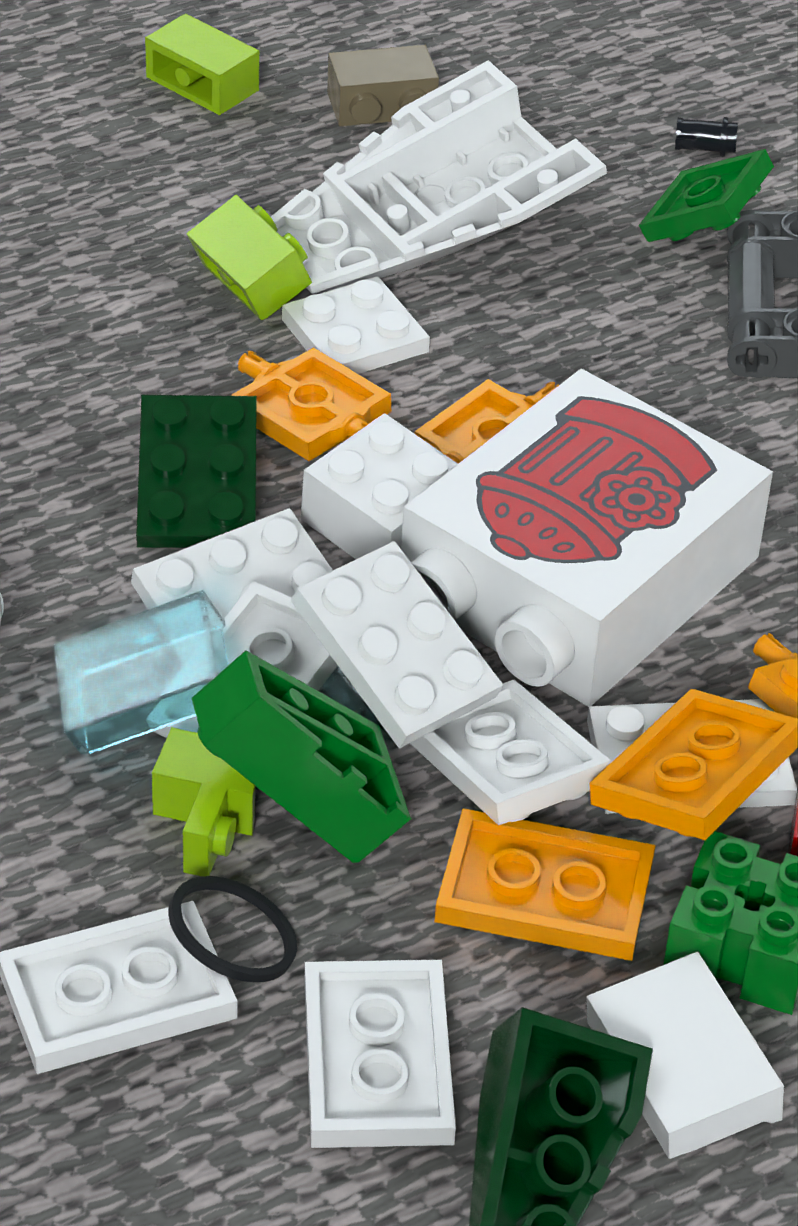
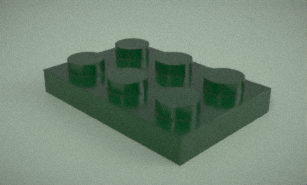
(195, 468)

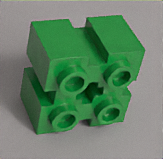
(742, 920)

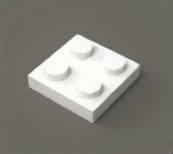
(357, 325)

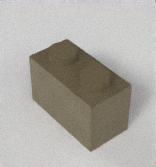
(378, 82)

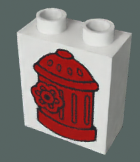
(586, 534)

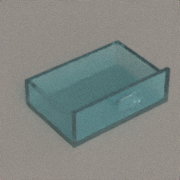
(138, 671)

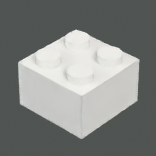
(365, 482)

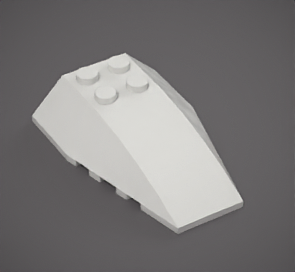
(433, 183)

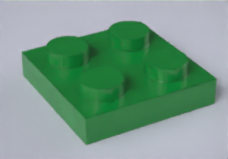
(707, 197)

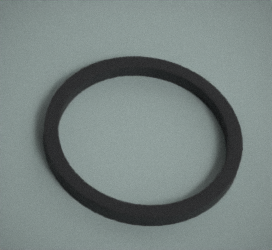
(214, 962)

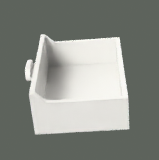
(704, 1062)

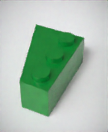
(303, 753)

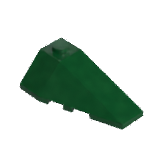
(552, 1119)

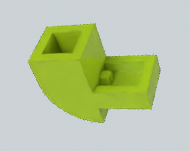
(206, 795)

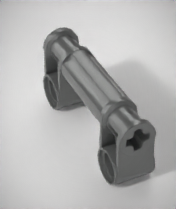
(751, 294)

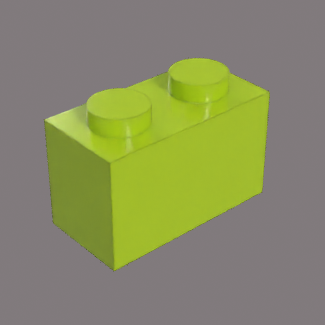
(202, 63)
(251, 256)

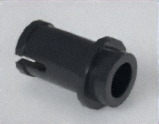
(706, 135)

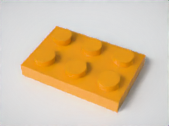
(696, 764)
(546, 884)

